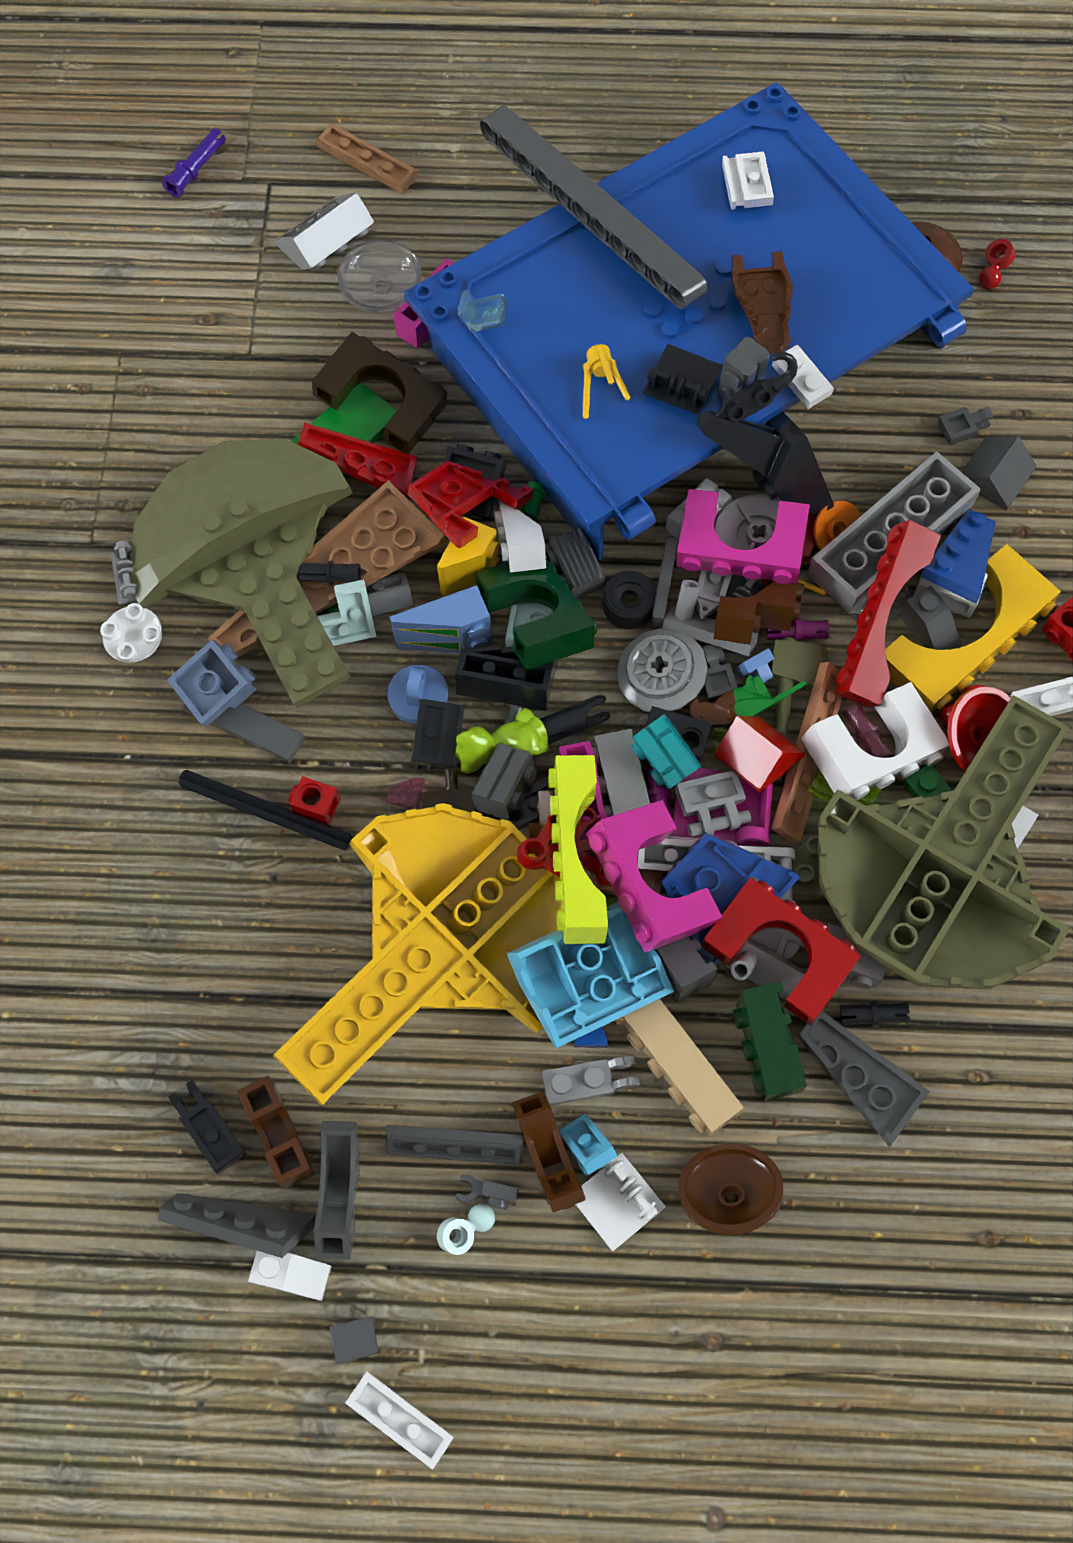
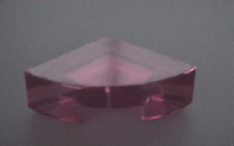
(407, 793)

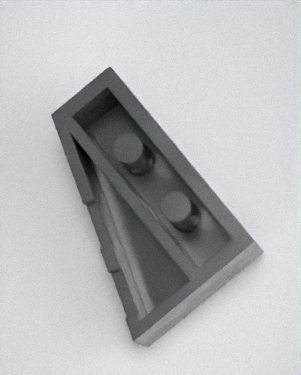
(686, 967)

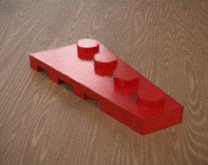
(360, 458)

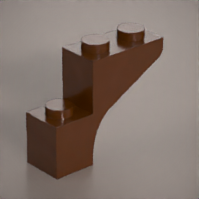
(769, 608)

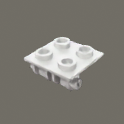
(618, 1202)

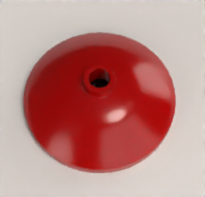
(972, 721)

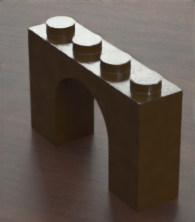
(362, 361)

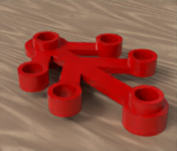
(540, 847)

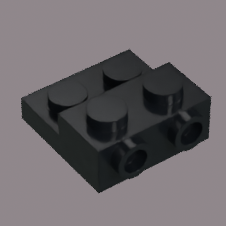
(489, 464)

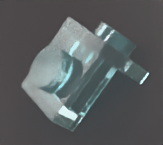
(482, 312)

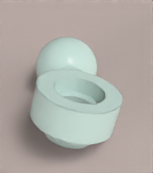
(480, 1219)

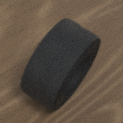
(629, 583)

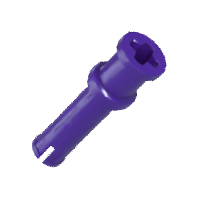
(187, 170)

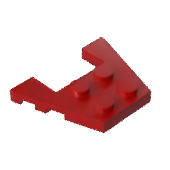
(455, 490)

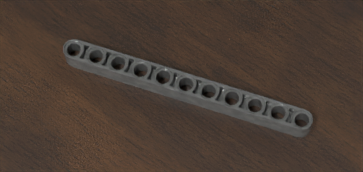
(594, 208)

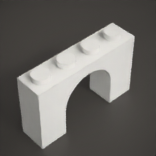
(854, 771)

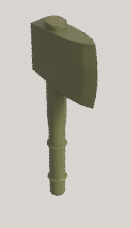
(792, 665)

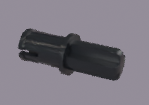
(330, 572)

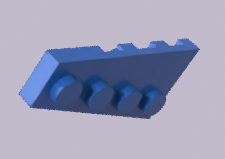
(963, 557)

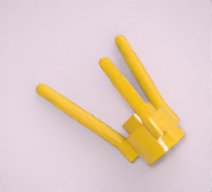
(601, 365)

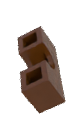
(277, 1132)

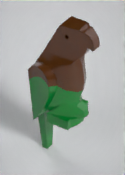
(742, 701)

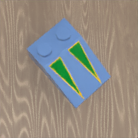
(445, 624)

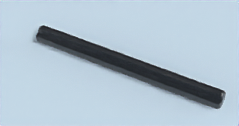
(265, 810)

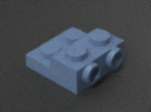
(212, 682)

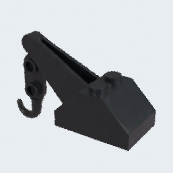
(775, 450)

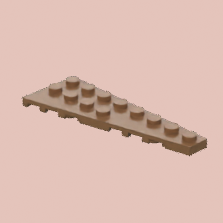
(377, 535)

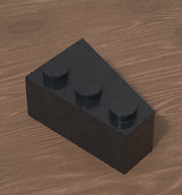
(502, 678)

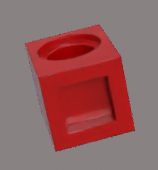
(323, 809)

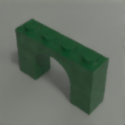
(545, 639)

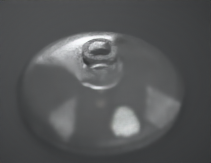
(377, 266)

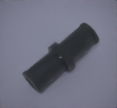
(874, 1013)

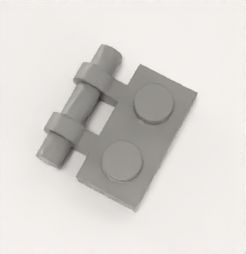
(712, 793)

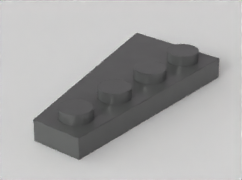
(869, 1080)
(247, 1225)

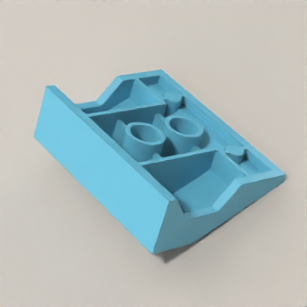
(588, 984)

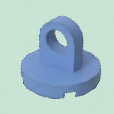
(414, 684)

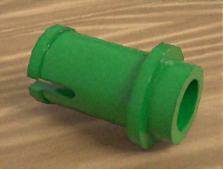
(532, 507)

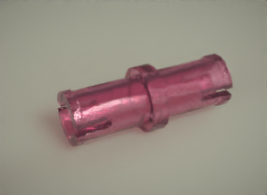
(866, 732)

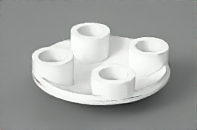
(131, 634)

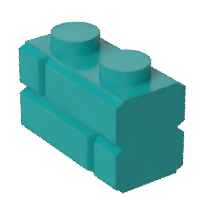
(665, 751)

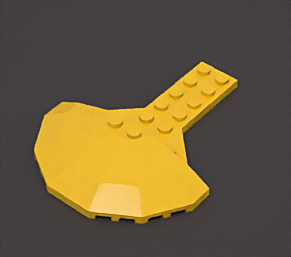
(442, 921)

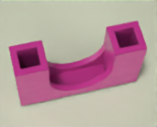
(775, 560)
(652, 916)

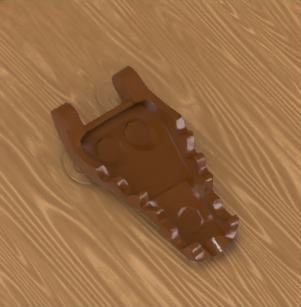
(765, 300)

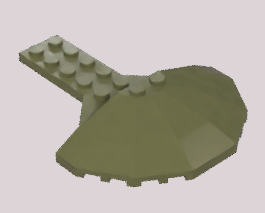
(236, 536)
(939, 877)

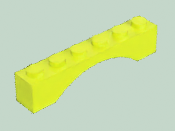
(583, 905)

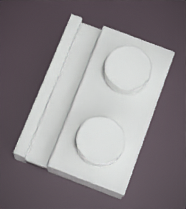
(747, 180)

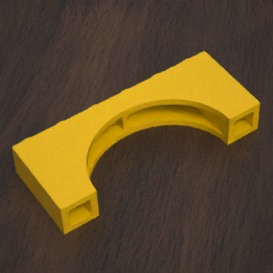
(1019, 600)

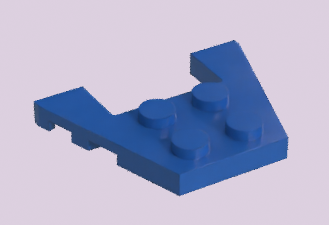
(724, 871)

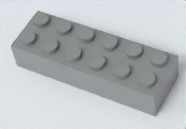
(931, 496)

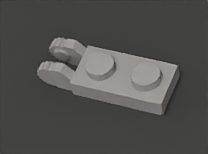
(586, 1080)

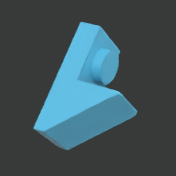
(587, 1144)

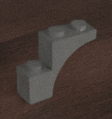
(337, 1192)

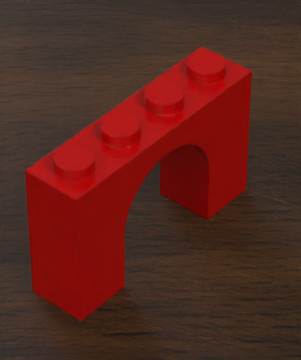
(759, 909)

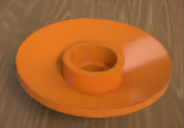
(839, 517)

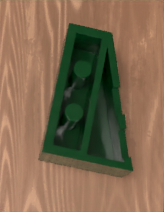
(769, 1042)

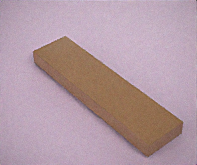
(367, 158)

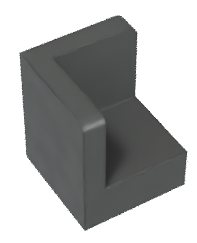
(354, 1340)

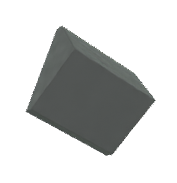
(1000, 469)

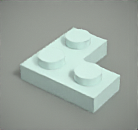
(355, 616)

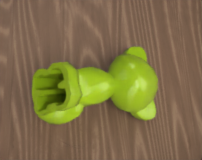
(477, 744)

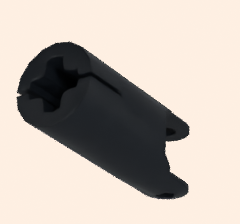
(573, 719)

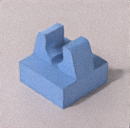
(757, 666)

